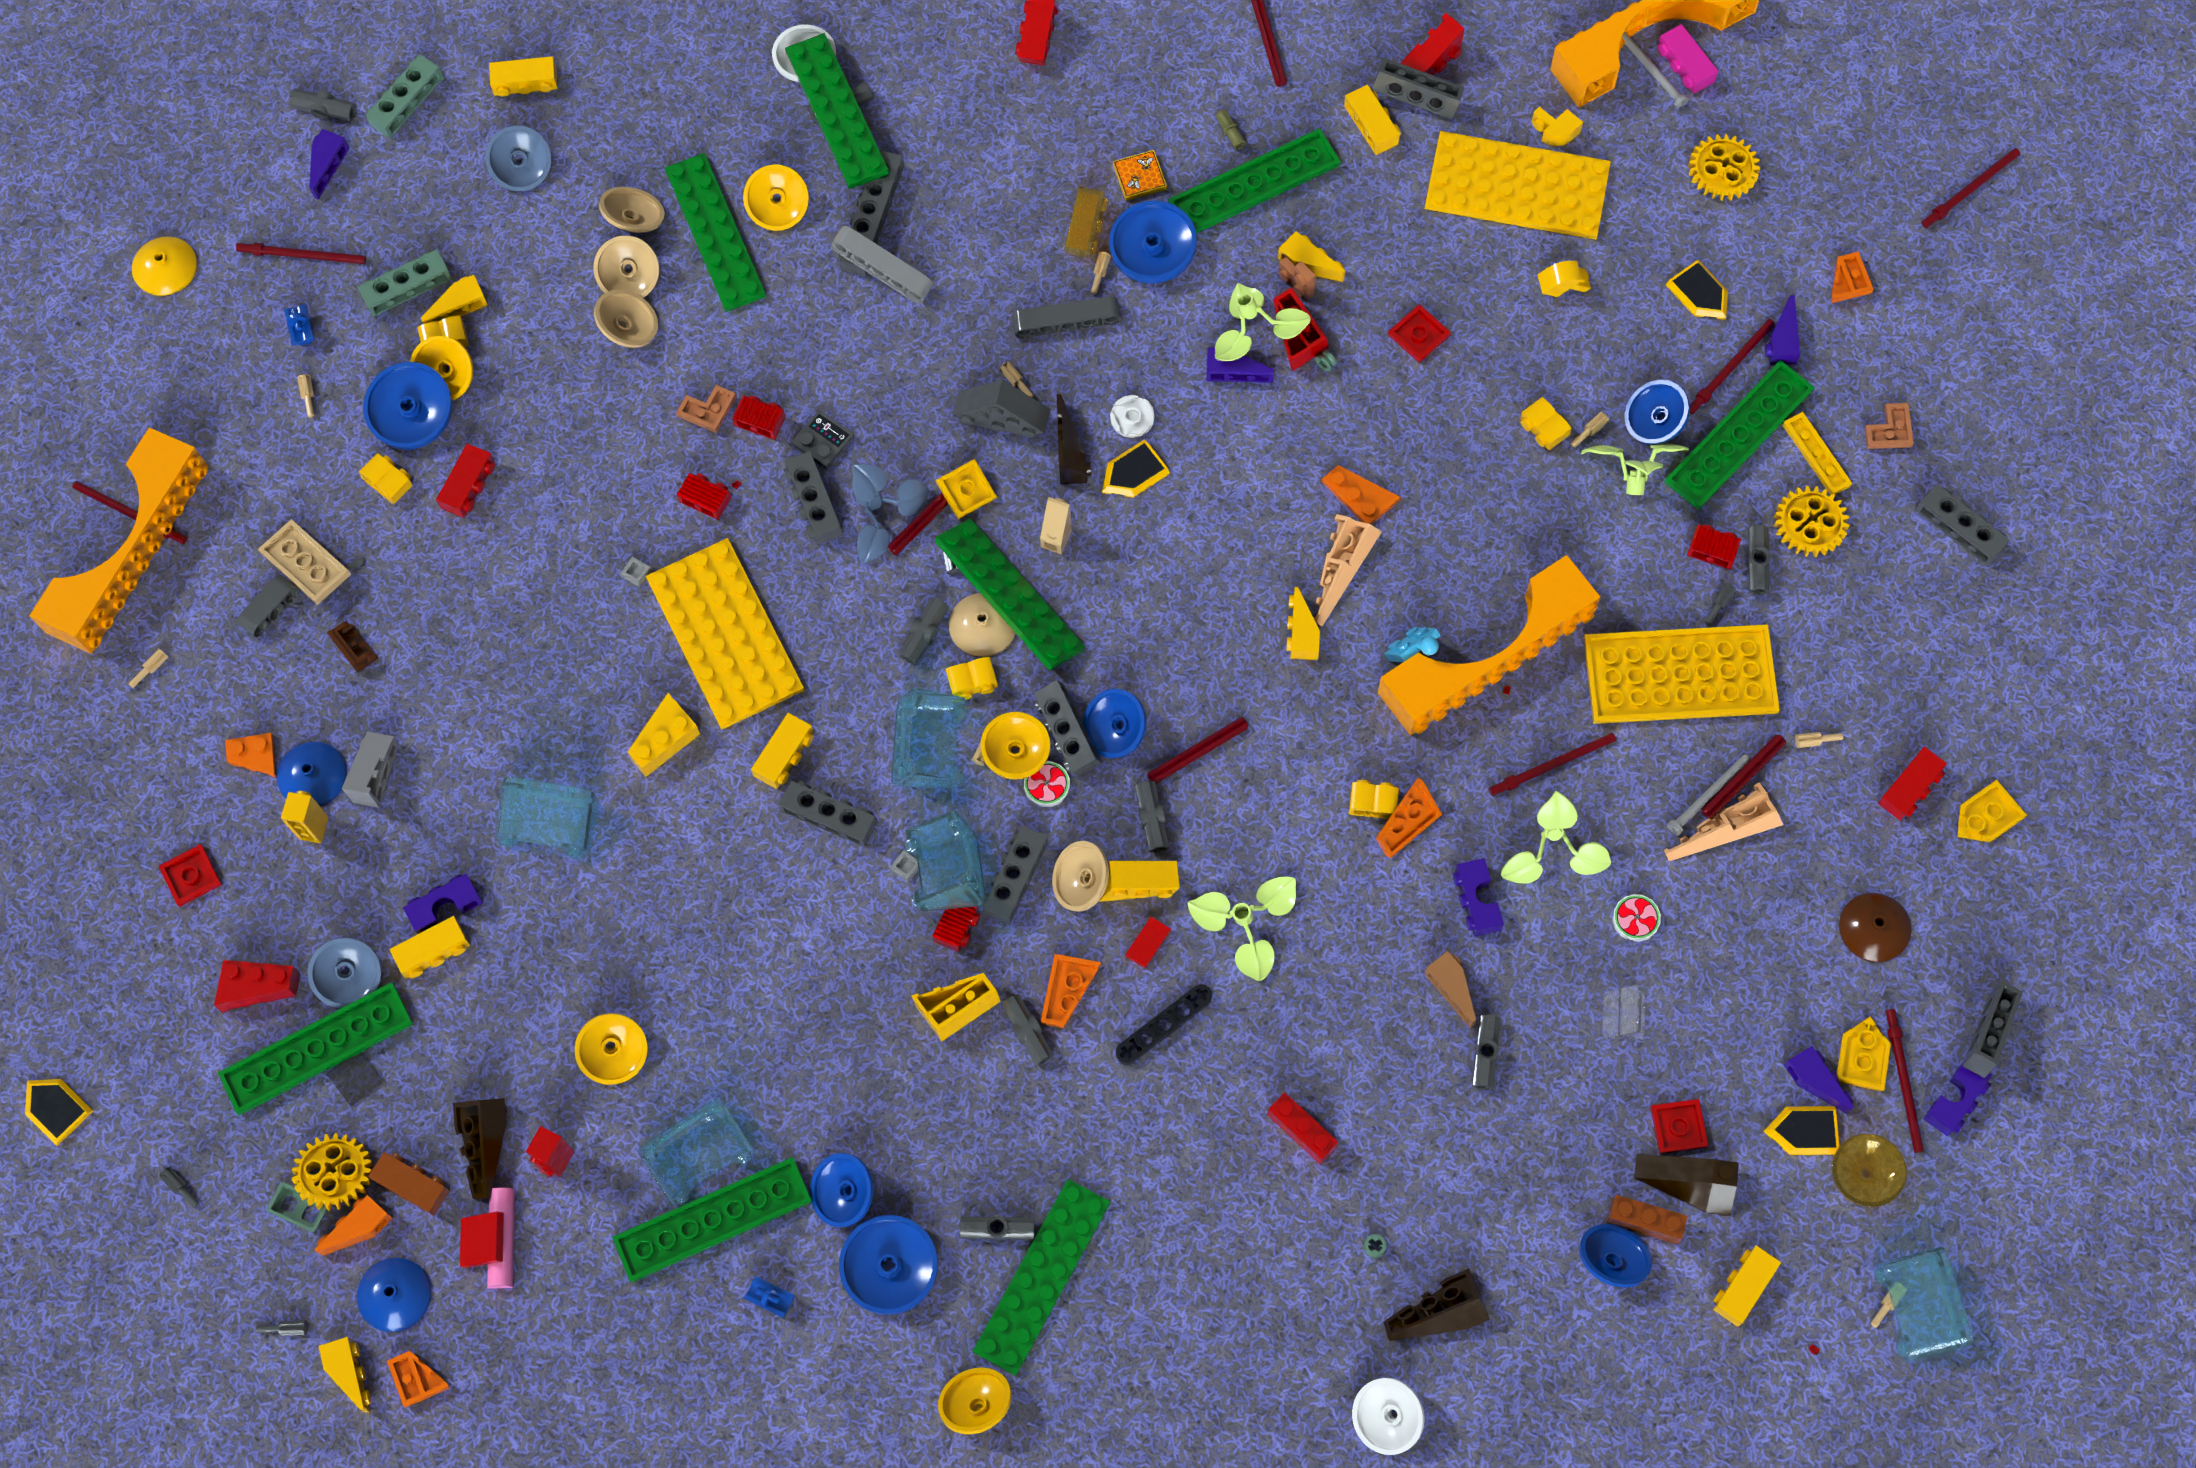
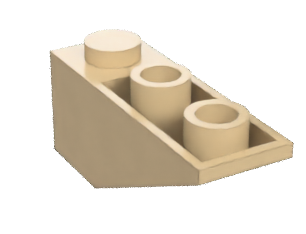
(1056, 525)

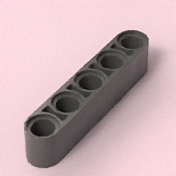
(1066, 316)

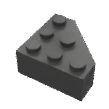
(1002, 409)

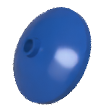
(1649, 405)
(1104, 718)
(322, 781)
(832, 1186)
(1615, 1255)
(407, 1302)

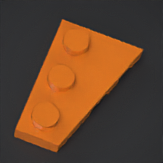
(1409, 819)

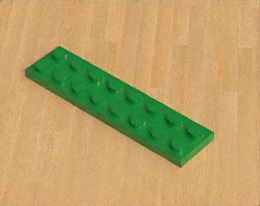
(836, 111)
(1257, 180)
(715, 232)
(1739, 435)
(1010, 594)
(315, 1048)
(711, 1219)
(1041, 1277)

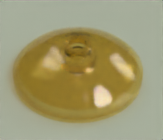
(1880, 1159)

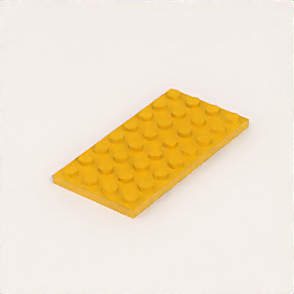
(1518, 185)
(724, 633)
(1681, 674)

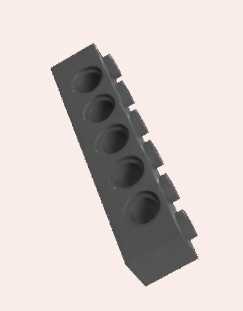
(878, 204)

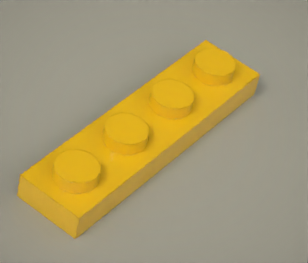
(1817, 454)

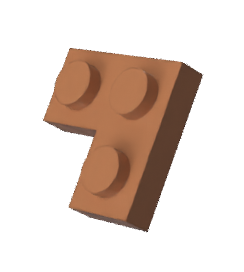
(1299, 277)
(708, 414)
(1896, 431)

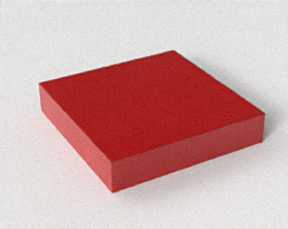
(1419, 333)
(190, 875)
(1679, 1126)
(481, 1239)

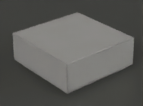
(635, 571)
(905, 866)

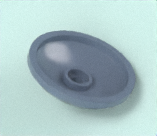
(513, 142)
(342, 988)

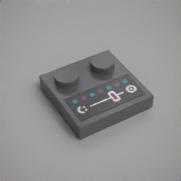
(823, 439)

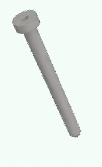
(1679, 99)
(1675, 826)

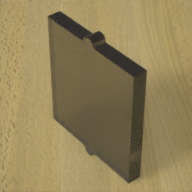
(355, 1078)

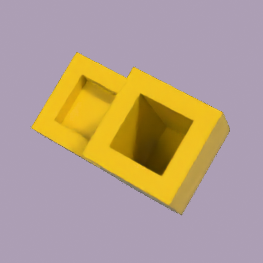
(1558, 131)
(1562, 277)

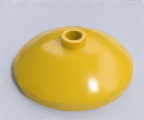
(759, 197)
(171, 272)
(444, 351)
(1017, 731)
(614, 1064)
(973, 1391)

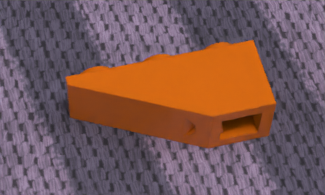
(359, 1225)

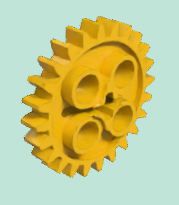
(1729, 152)
(1824, 536)
(346, 1185)

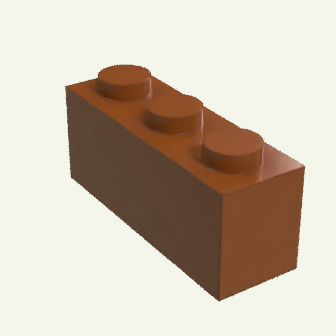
(409, 1182)
(1647, 1219)

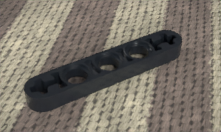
(1169, 1014)

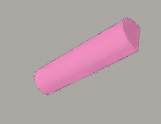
(501, 1273)

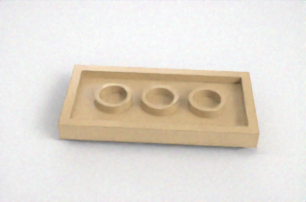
(304, 561)

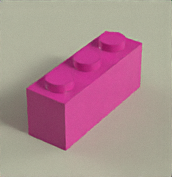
(1687, 59)

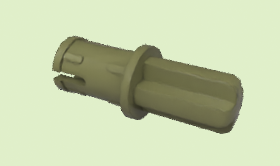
(1230, 129)

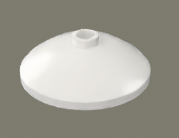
(792, 36)
(1374, 1417)

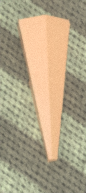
(1349, 550)
(1743, 819)

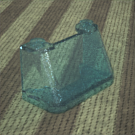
(927, 740)
(547, 815)
(946, 864)
(695, 1150)
(1926, 1304)

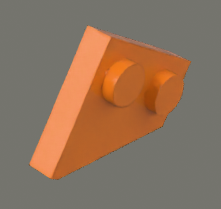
(1850, 278)

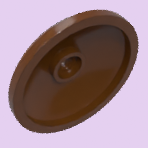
(1866, 938)

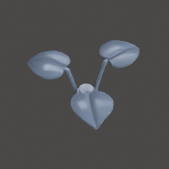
(866, 483)

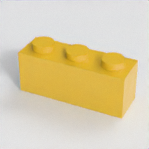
(523, 76)
(1372, 119)
(783, 751)
(304, 817)
(430, 948)
(1745, 1285)

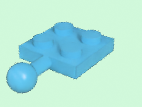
(1417, 640)

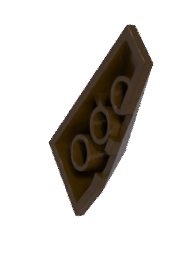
(1072, 457)
(482, 1131)
(1697, 1181)
(1449, 1309)

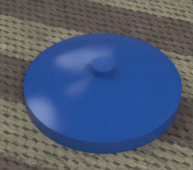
(1152, 242)
(408, 405)
(888, 1265)

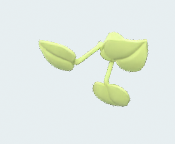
(1245, 304)
(1637, 478)
(1553, 817)
(1213, 908)

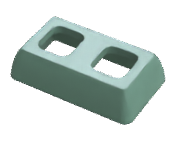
(296, 1216)

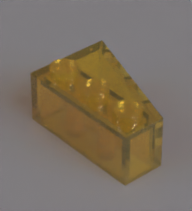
(1086, 223)

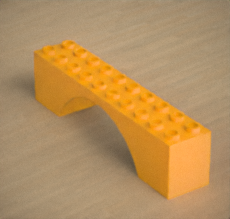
(1590, 60)
(85, 605)
(1428, 688)

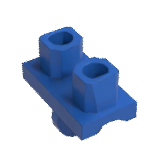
(299, 325)
(769, 1297)

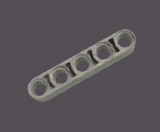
(881, 264)

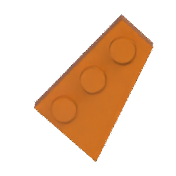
(1360, 495)
(1066, 987)

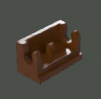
(352, 646)

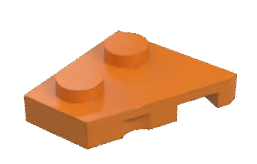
(253, 753)
(414, 1379)

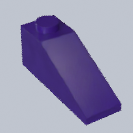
(326, 155)
(1785, 339)
(1238, 370)

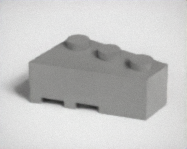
(371, 769)

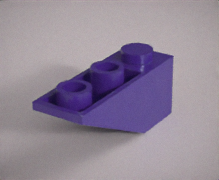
(1814, 1077)

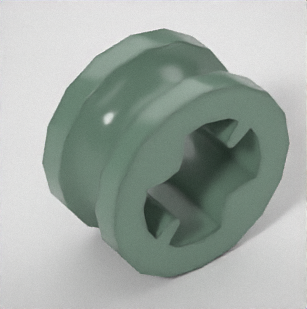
(1326, 360)
(1375, 1238)

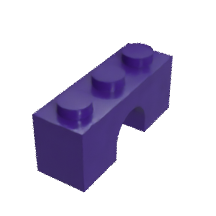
(423, 910)
(1481, 917)
(1948, 1115)

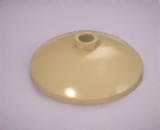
(631, 209)
(612, 261)
(626, 318)
(978, 637)
(1080, 876)

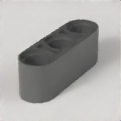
(267, 605)

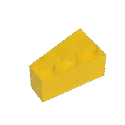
(662, 736)
(1141, 880)
(956, 1005)

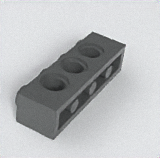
(1418, 88)
(804, 466)
(1950, 524)
(1087, 755)
(858, 832)
(1005, 909)
(1992, 1029)

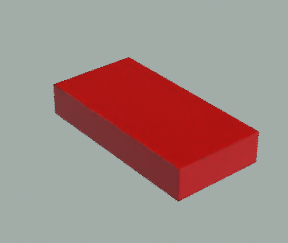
(1148, 942)

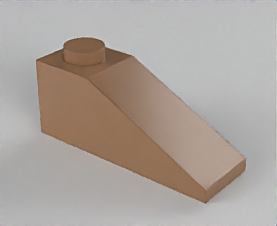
(1449, 979)

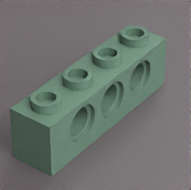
(402, 107)
(401, 292)

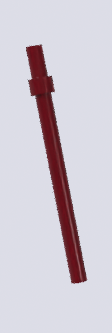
(1942, 210)
(260, 249)
(1704, 394)
(122, 508)
(1512, 782)
(1895, 1035)

